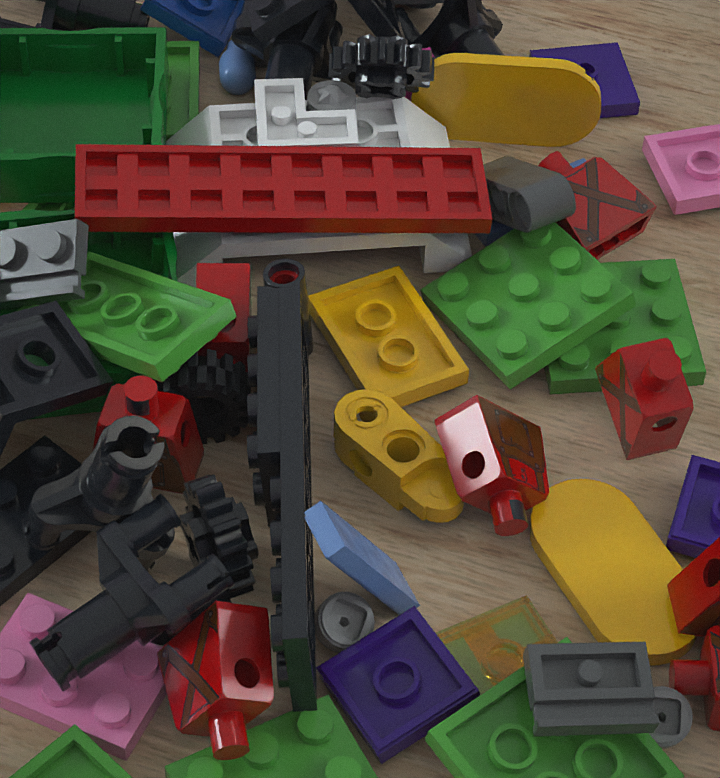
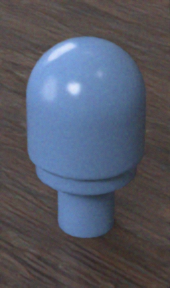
(236, 70)

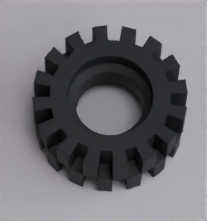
(224, 385)

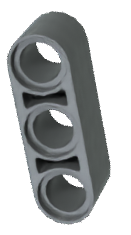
(527, 194)

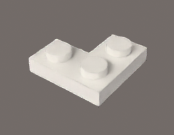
(285, 122)

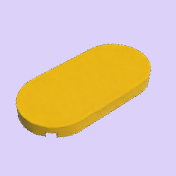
(511, 99)
(609, 566)

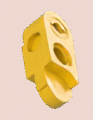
(395, 456)

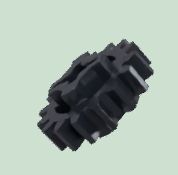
(382, 66)
(220, 528)

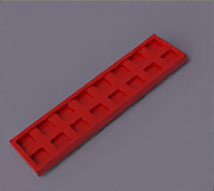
(281, 189)

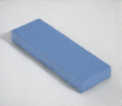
(360, 558)

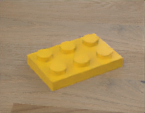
(388, 337)

